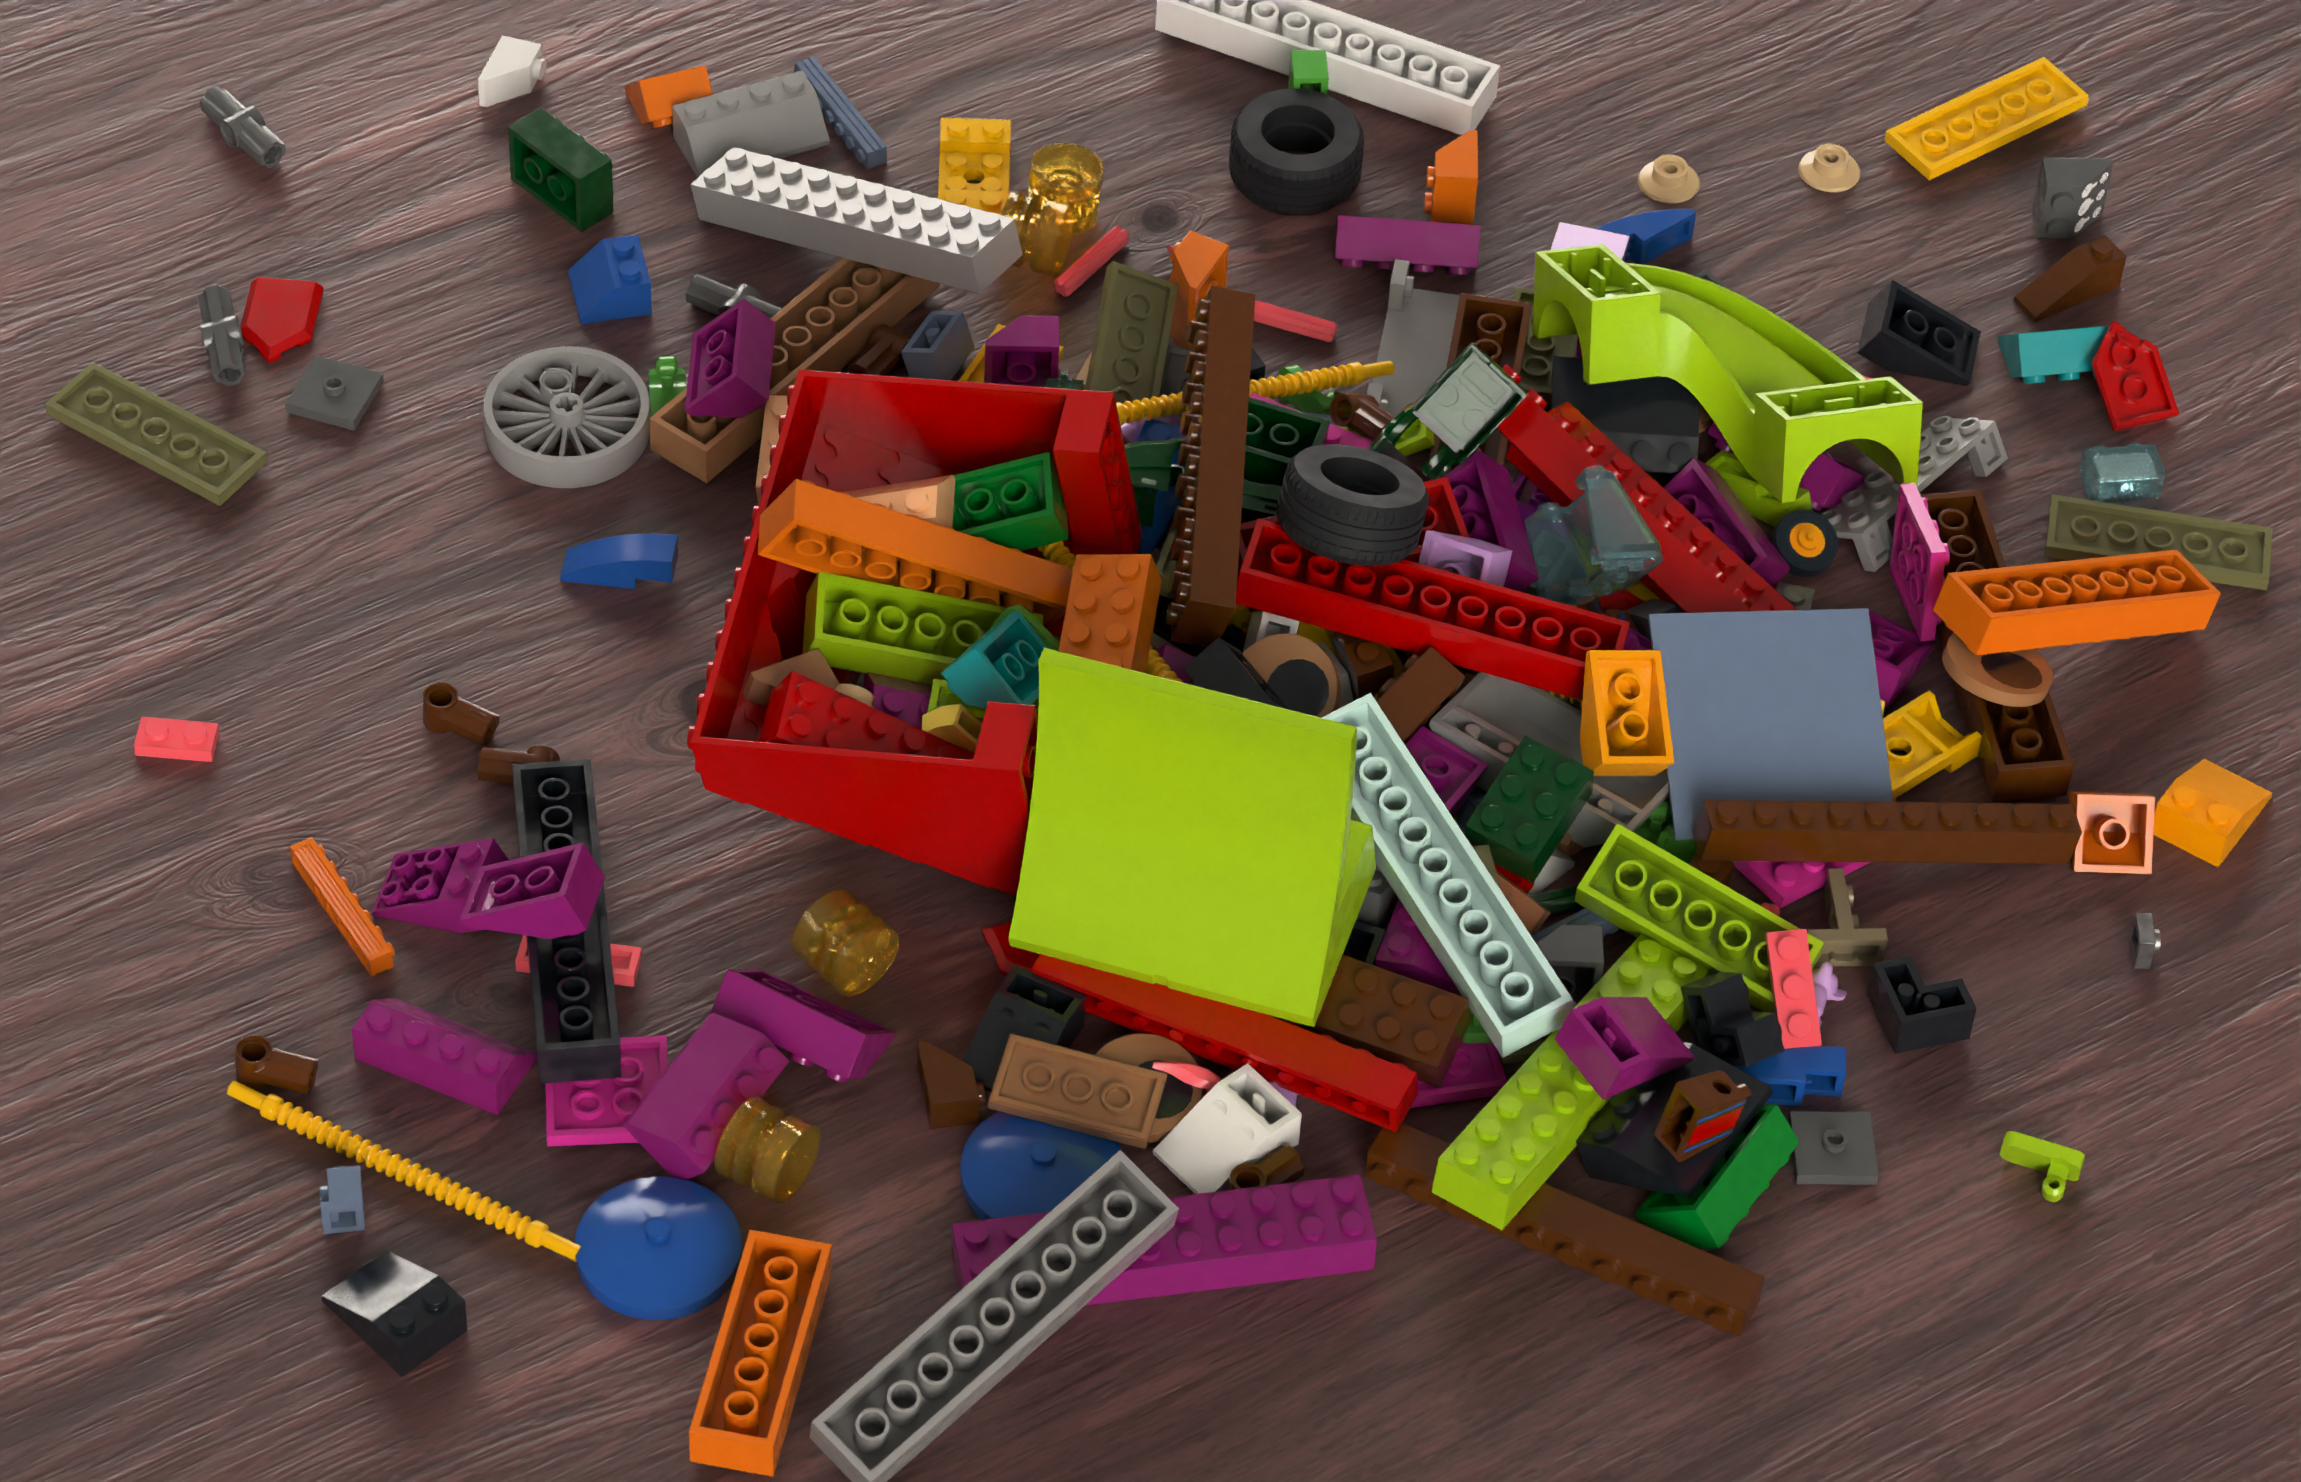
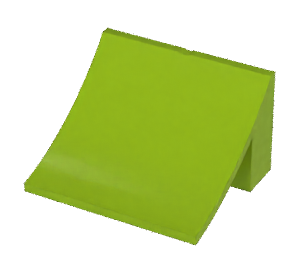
(1190, 839)

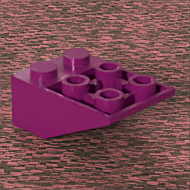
(434, 884)
(1620, 1043)

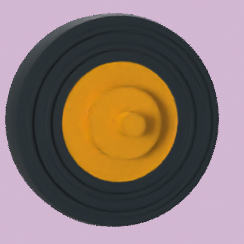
(1805, 542)

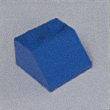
(611, 281)

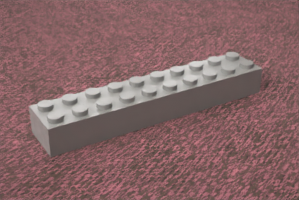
(857, 219)
(994, 1323)

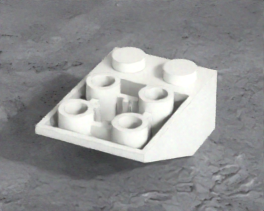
(1229, 1127)

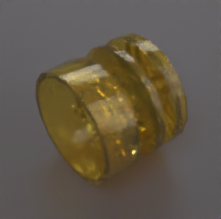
(1068, 175)
(1041, 234)
(845, 942)
(767, 1150)

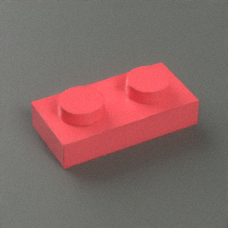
(176, 739)

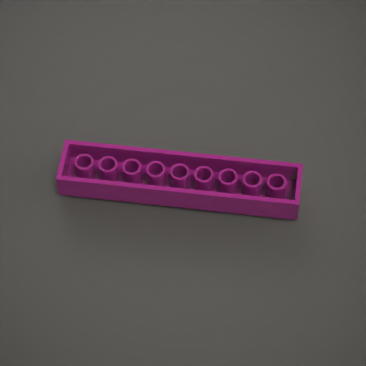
(1218, 1240)

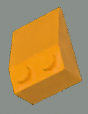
(1625, 714)
(2208, 811)

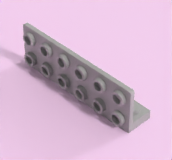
(1414, 339)
(1866, 510)

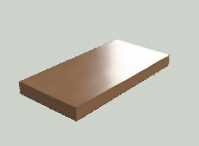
(1077, 1091)

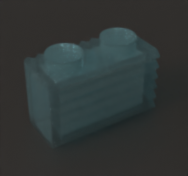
(2122, 472)

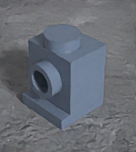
(342, 1200)

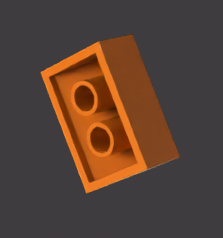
(1196, 266)

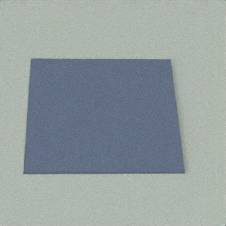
(1771, 708)

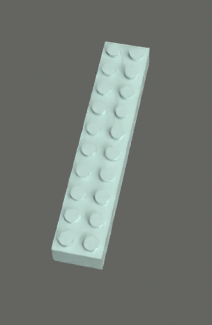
(1450, 889)

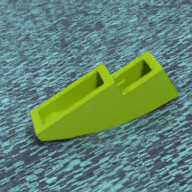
(1753, 495)

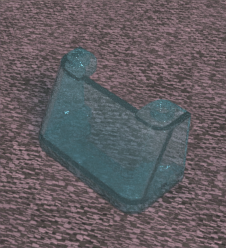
(1591, 544)

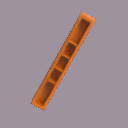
(342, 906)

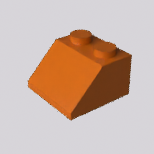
(656, 95)
(1453, 181)
(2114, 832)

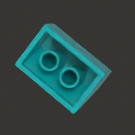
(2051, 352)
(999, 665)

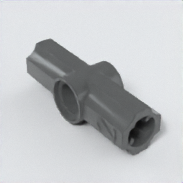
(242, 127)
(720, 297)
(222, 335)

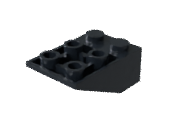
(1028, 1008)

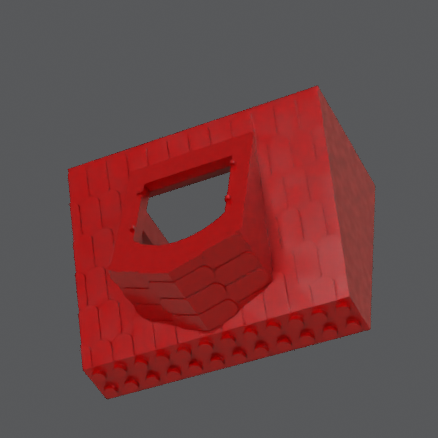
(876, 433)

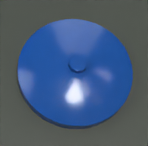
(1026, 1165)
(658, 1248)

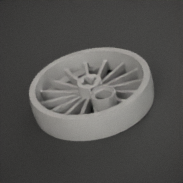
(564, 415)

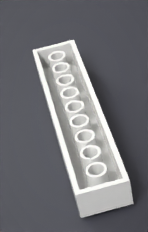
(1362, 56)

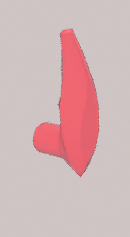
(1190, 1074)

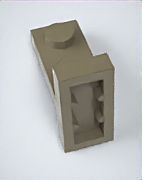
(1844, 940)

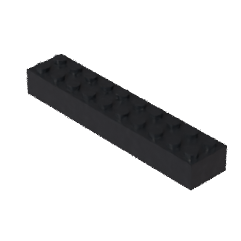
(574, 973)

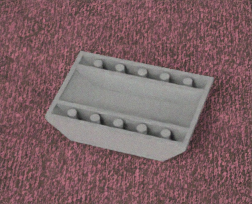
(1497, 713)

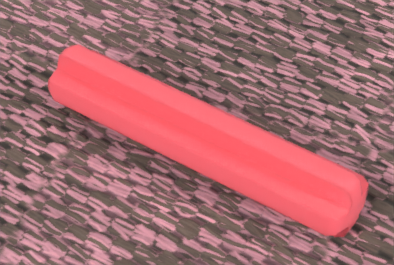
(1091, 261)
(1294, 321)

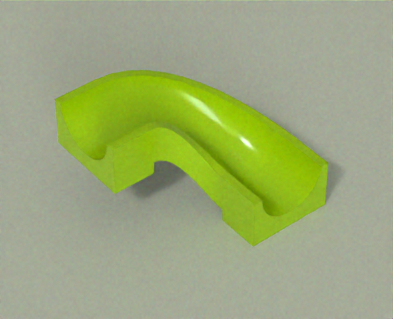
(1754, 373)

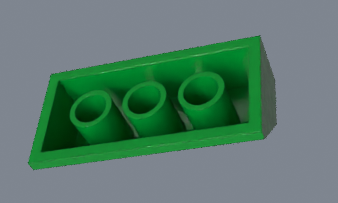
(1012, 503)
(1729, 1188)

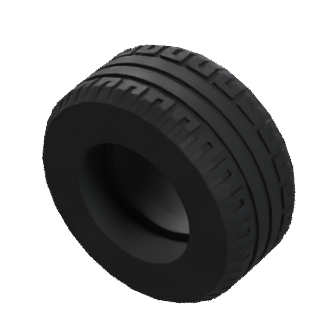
(1291, 181)
(1352, 505)

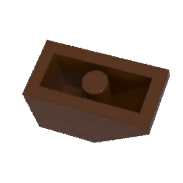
(948, 1088)

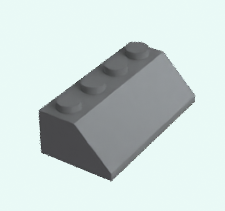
(765, 117)

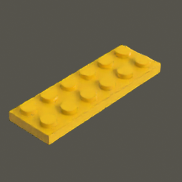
(1986, 118)

